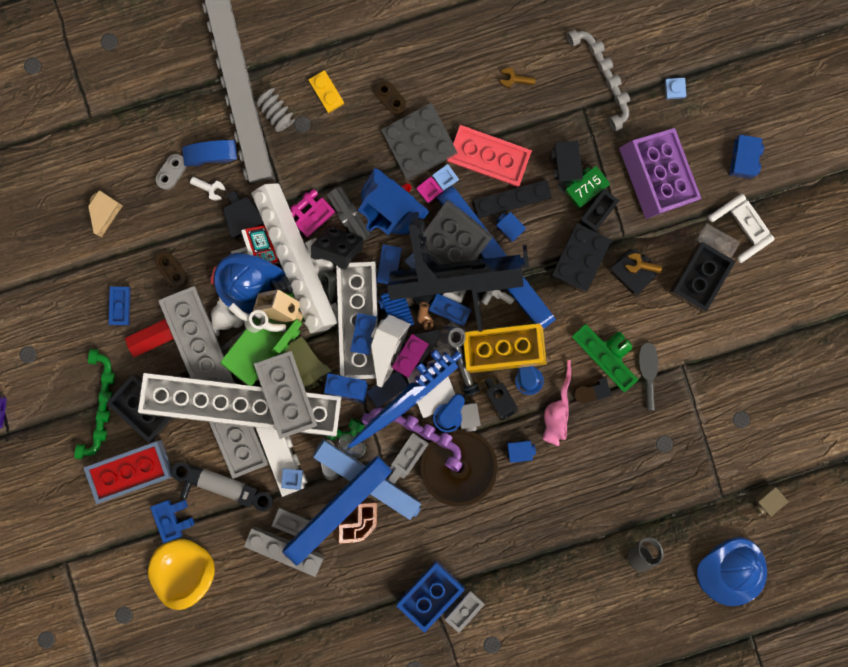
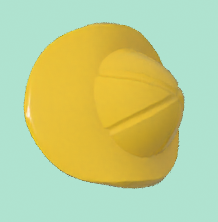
(180, 573)

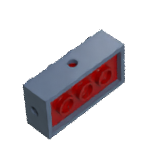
(128, 472)

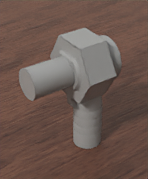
(497, 294)

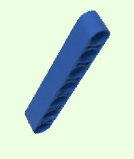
(337, 510)

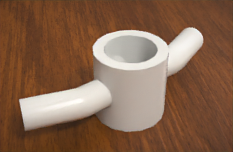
(261, 315)

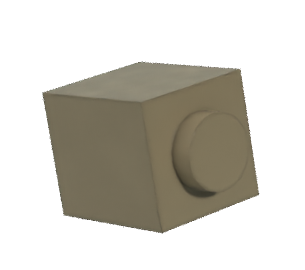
(770, 501)

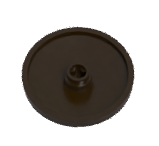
(474, 478)

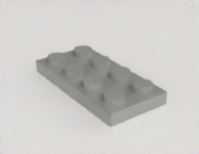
(285, 395)

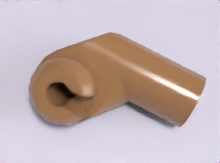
(424, 317)

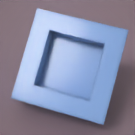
(675, 88)
(445, 177)

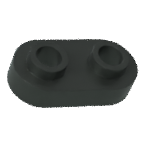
(329, 281)

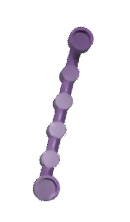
(426, 432)

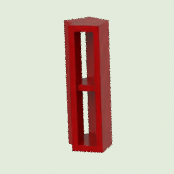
(149, 338)

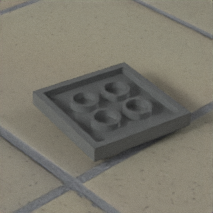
(419, 141)
(455, 236)

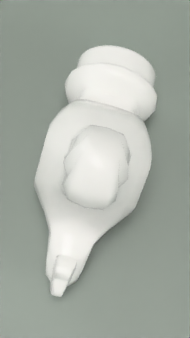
(223, 318)

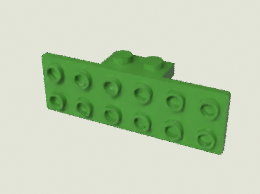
(257, 347)

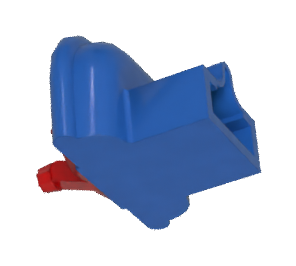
(388, 204)

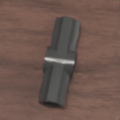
(348, 213)

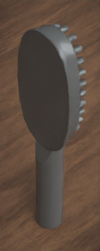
(649, 367)

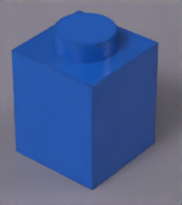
(510, 226)
(520, 451)

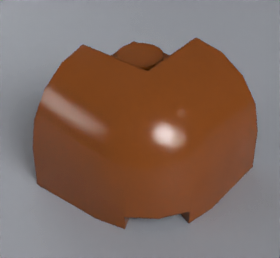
(358, 523)

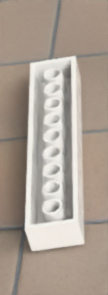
(226, 403)

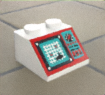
(260, 244)

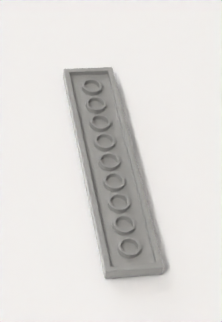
(202, 359)

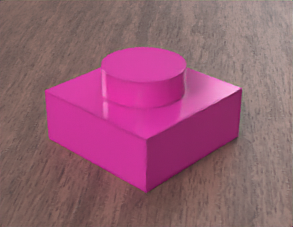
(429, 190)

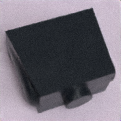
(631, 281)

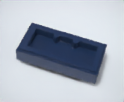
(392, 387)

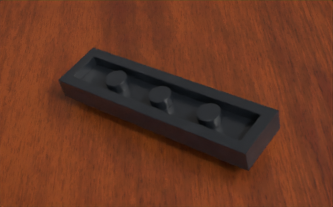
(512, 199)

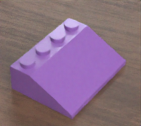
(660, 173)

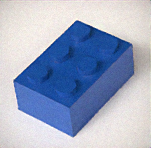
(430, 596)

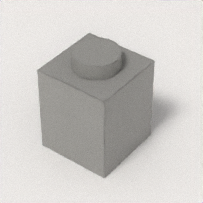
(470, 417)

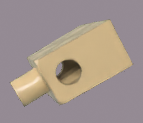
(278, 306)

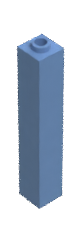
(350, 467)

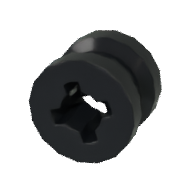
(282, 284)

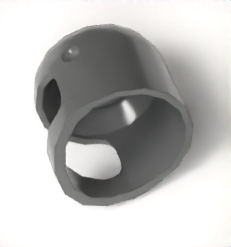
(641, 558)

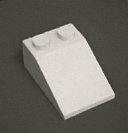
(387, 346)

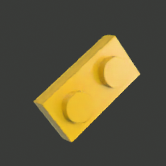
(326, 91)

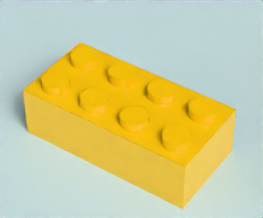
(505, 348)

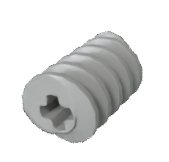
(274, 110)

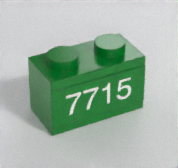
(588, 188)

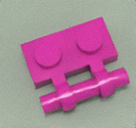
(315, 216)

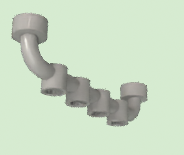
(604, 66)

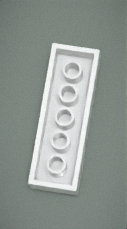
(355, 295)

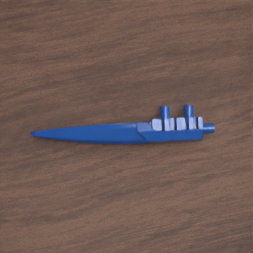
(414, 392)

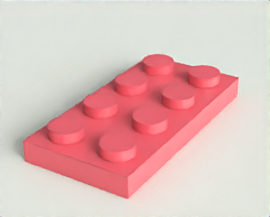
(490, 156)

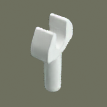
(208, 187)

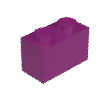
(410, 355)

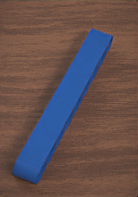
(524, 296)

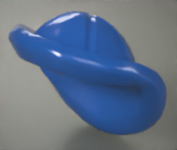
(242, 277)
(733, 572)

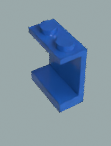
(346, 388)

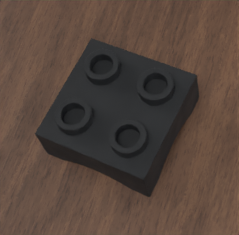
(337, 247)

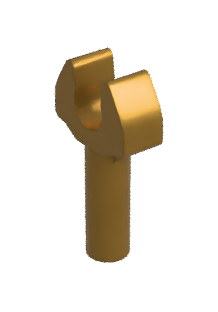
(515, 78)
(642, 265)

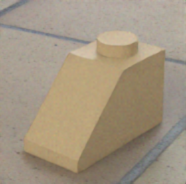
(102, 212)

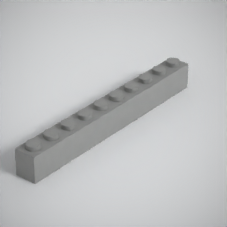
(239, 90)

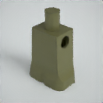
(310, 368)

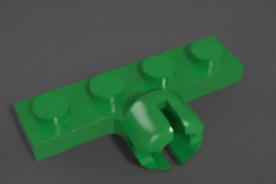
(608, 355)

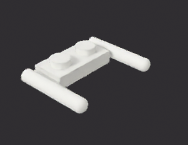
(749, 222)

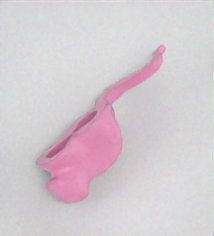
(557, 414)

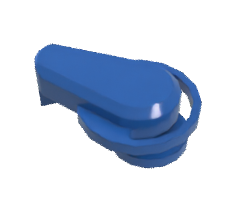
(529, 379)
(449, 413)

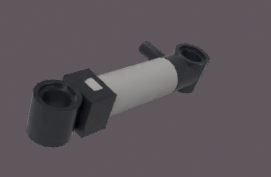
(243, 493)

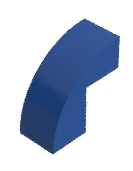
(209, 152)

